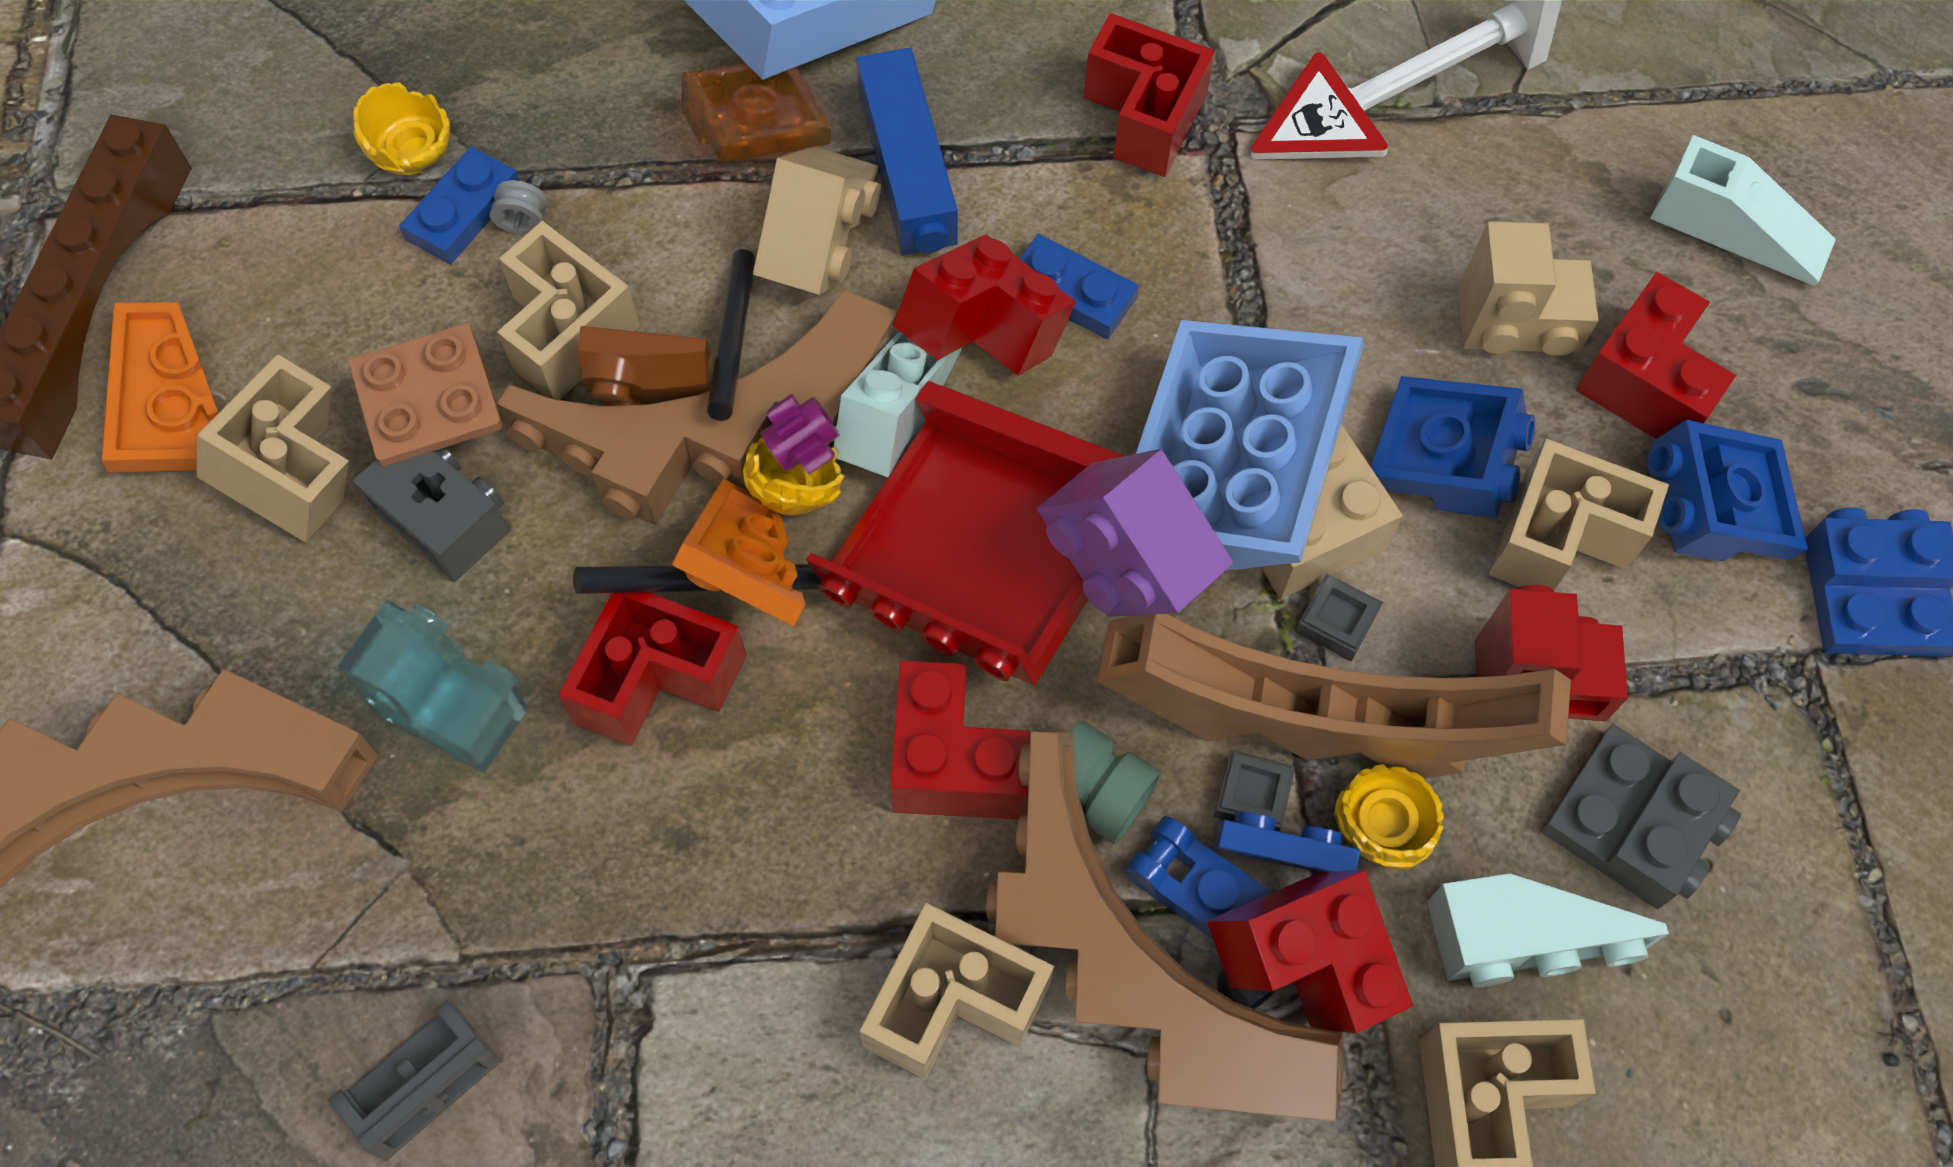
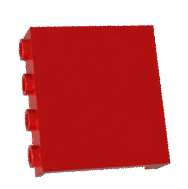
(960, 540)

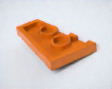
(153, 391)
(740, 551)

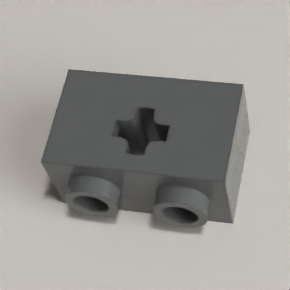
(448, 532)

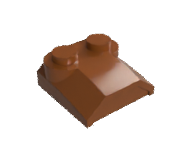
(642, 366)

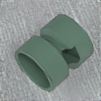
(1110, 786)

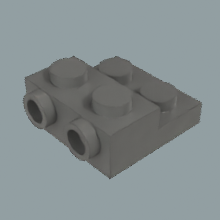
(1644, 817)

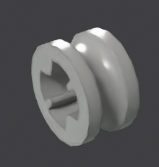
(517, 206)

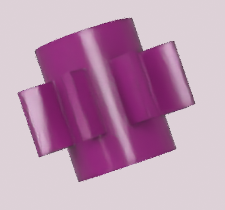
(800, 434)

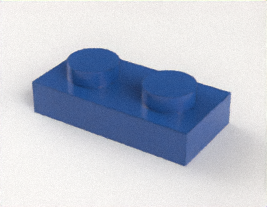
(457, 206)
(1099, 292)
(1256, 838)

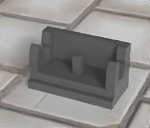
(415, 1083)

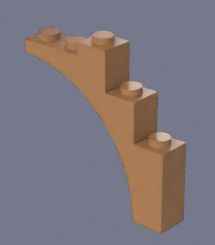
(648, 450)
(1328, 711)
(136, 755)
(1208, 1046)

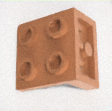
(425, 394)

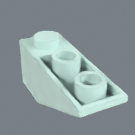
(1742, 210)
(880, 408)
(1519, 924)

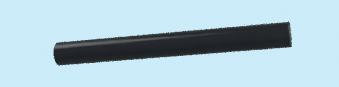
(731, 336)
(657, 579)

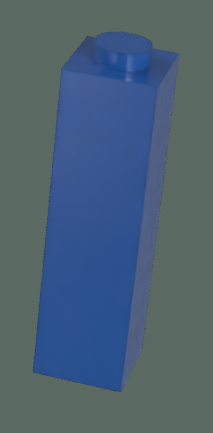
(907, 152)

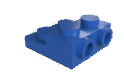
(1455, 444)
(1726, 493)
(1883, 583)

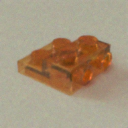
(752, 115)

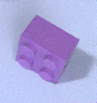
(1134, 535)

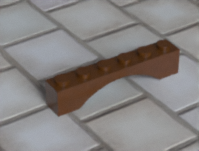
(119, 193)

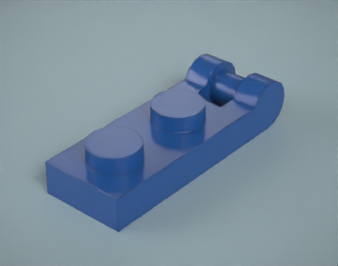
(1209, 887)

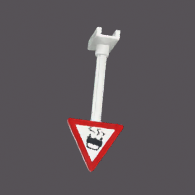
(1329, 119)

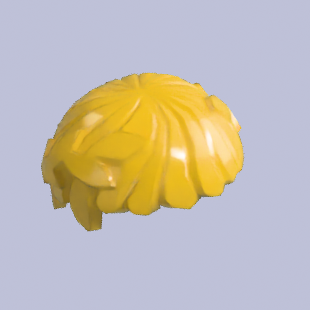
(400, 128)
(793, 490)
(1390, 816)

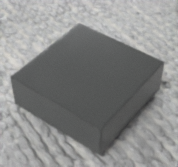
(1338, 617)
(1254, 787)

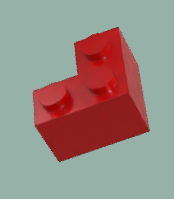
(1154, 85)
(986, 299)
(1647, 370)
(1542, 632)
(645, 648)
(940, 762)
(1323, 939)

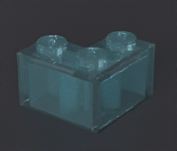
(426, 687)

